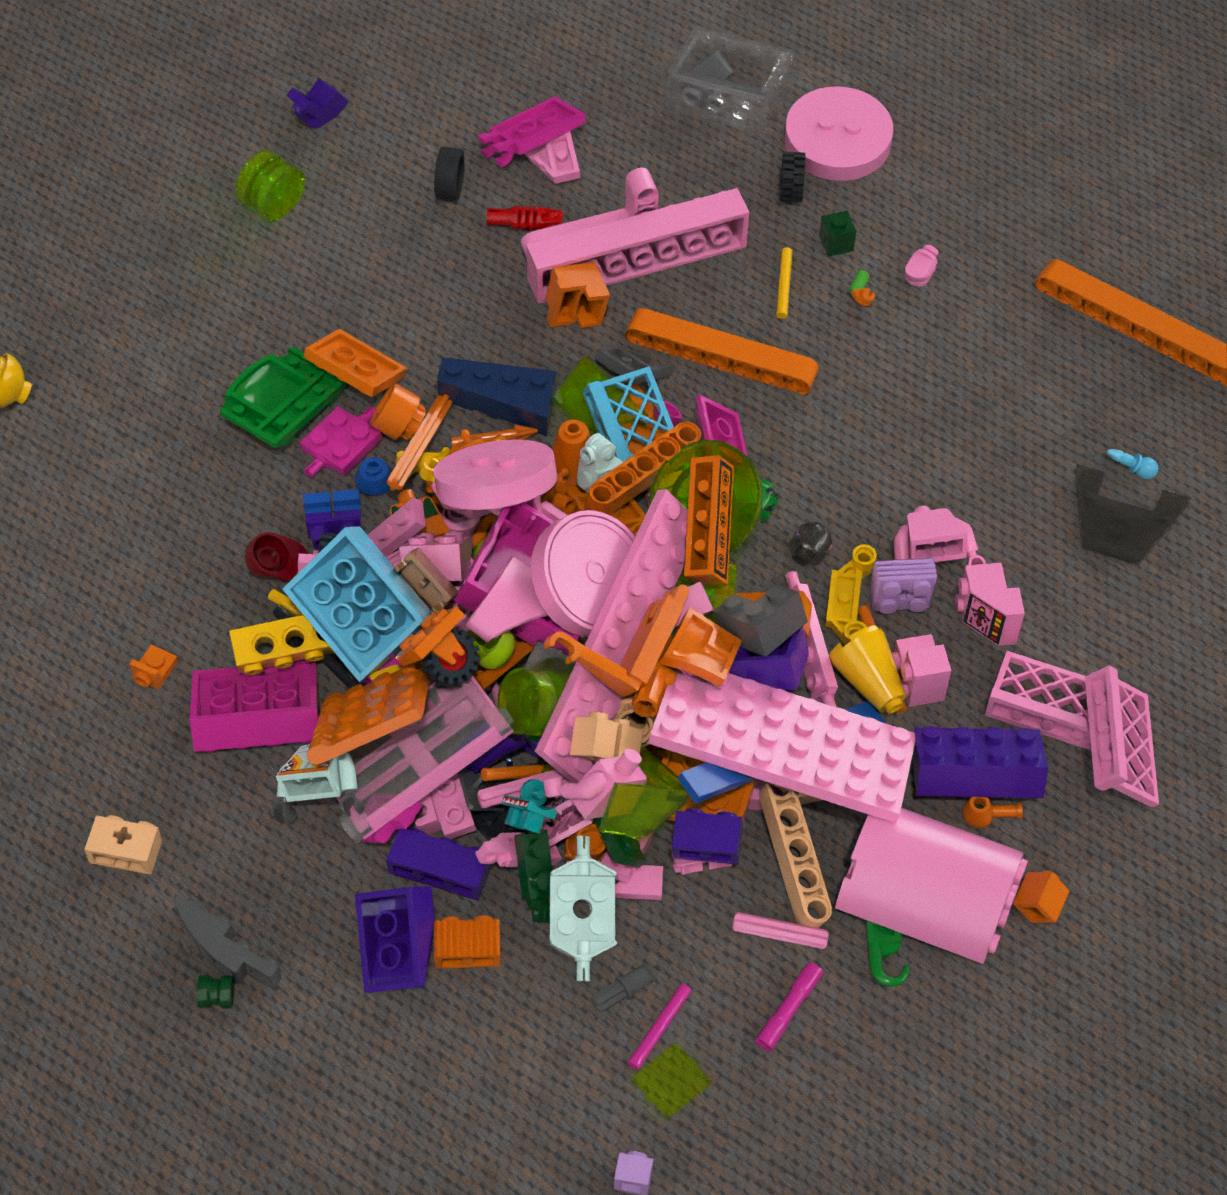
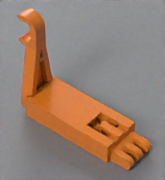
(642, 652)

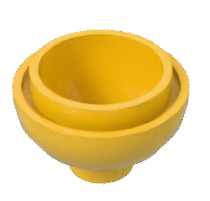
(12, 381)

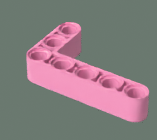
(640, 197)

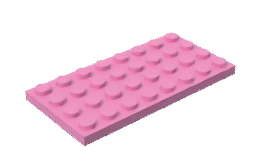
(787, 741)

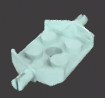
(594, 884)

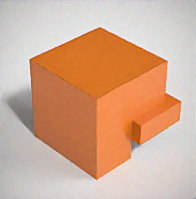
(576, 295)

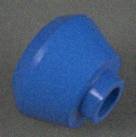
(373, 476)

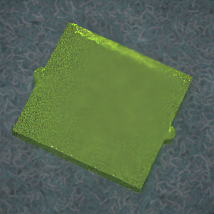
(671, 1080)

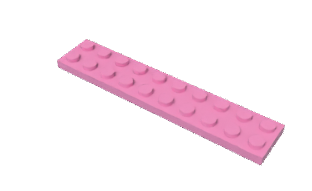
(644, 577)

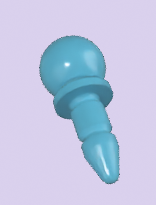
(1144, 467)

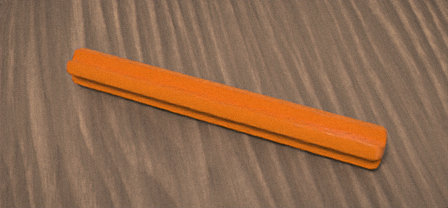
(419, 442)

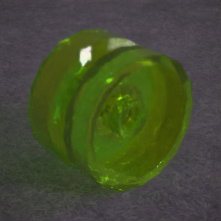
(270, 185)

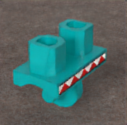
(527, 811)

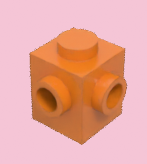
(1041, 897)

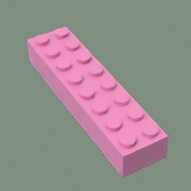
(645, 241)

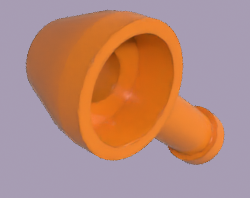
(982, 817)

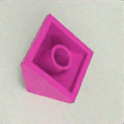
(718, 423)

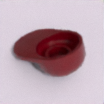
(273, 556)

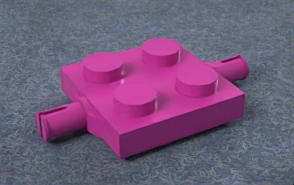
(340, 441)

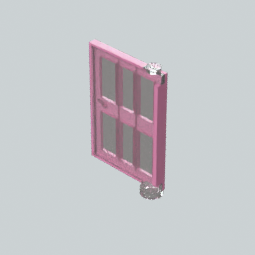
(414, 760)

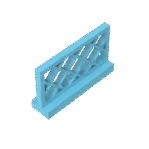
(606, 420)

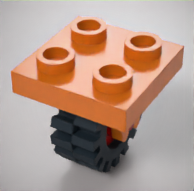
(444, 650)

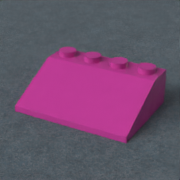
(253, 709)

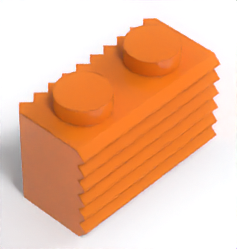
(467, 942)

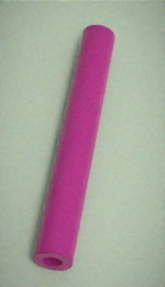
(659, 1027)

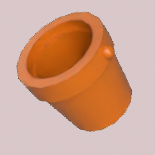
(597, 844)

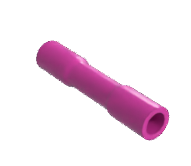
(778, 1022)

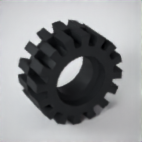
(792, 176)

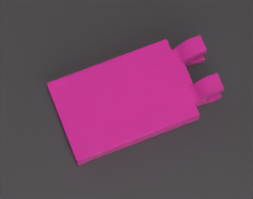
(530, 129)

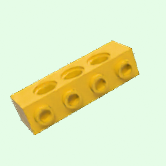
(277, 634)

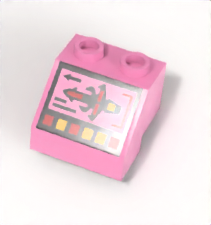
(989, 604)

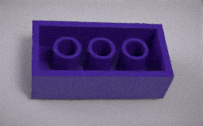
(979, 762)

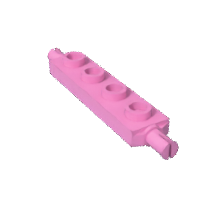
(818, 668)

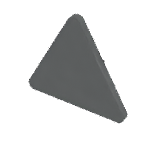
(471, 785)

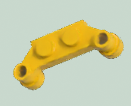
(845, 593)

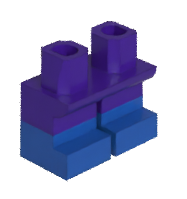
(319, 513)

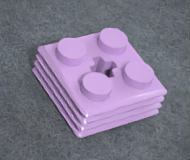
(903, 585)

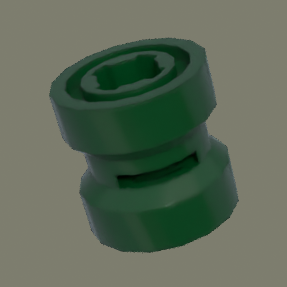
(215, 991)

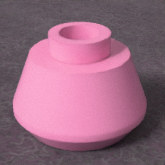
(459, 522)

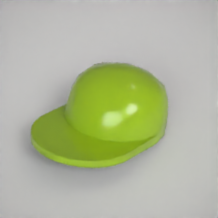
(496, 651)

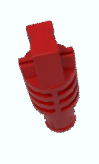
(525, 217)

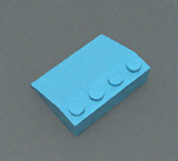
(357, 602)

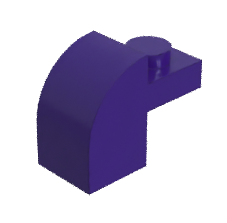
(319, 105)

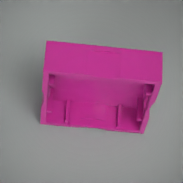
(511, 534)

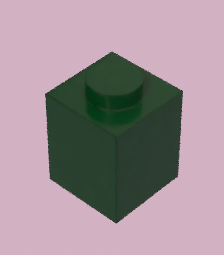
(837, 233)

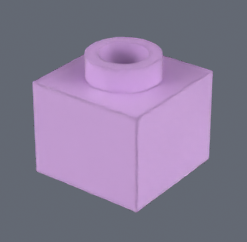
(633, 1173)

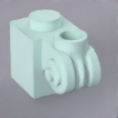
(596, 460)

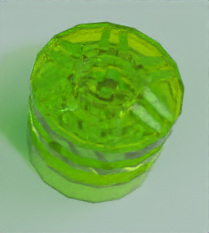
(531, 698)

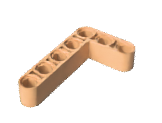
(791, 866)

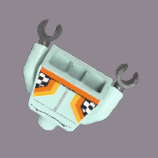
(307, 781)

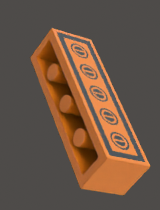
(709, 520)

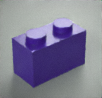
(707, 836)

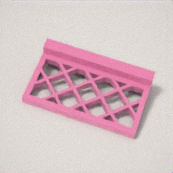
(1027, 713)
(1108, 740)

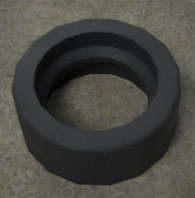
(449, 173)

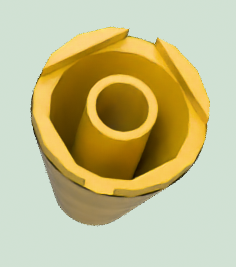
(871, 668)

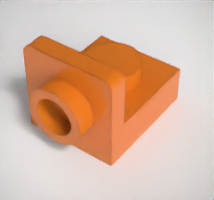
(153, 667)

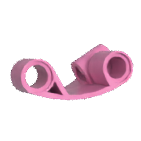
(508, 603)

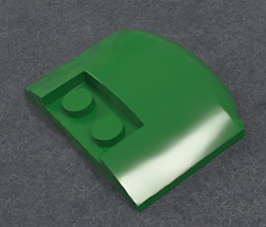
(279, 396)

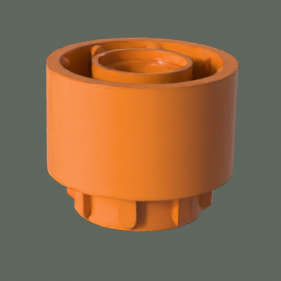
(398, 413)

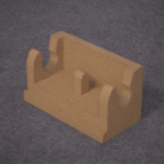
(426, 580)

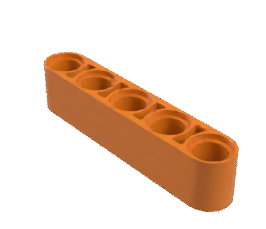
(630, 472)

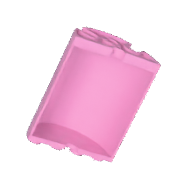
(932, 883)

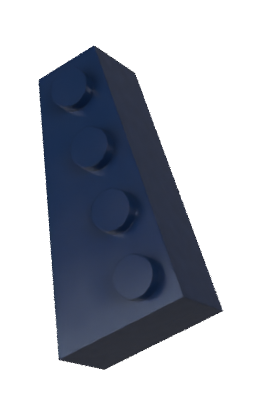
(500, 391)

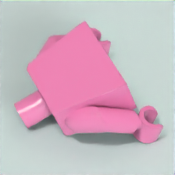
(936, 536)
(595, 788)

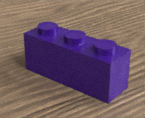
(437, 863)

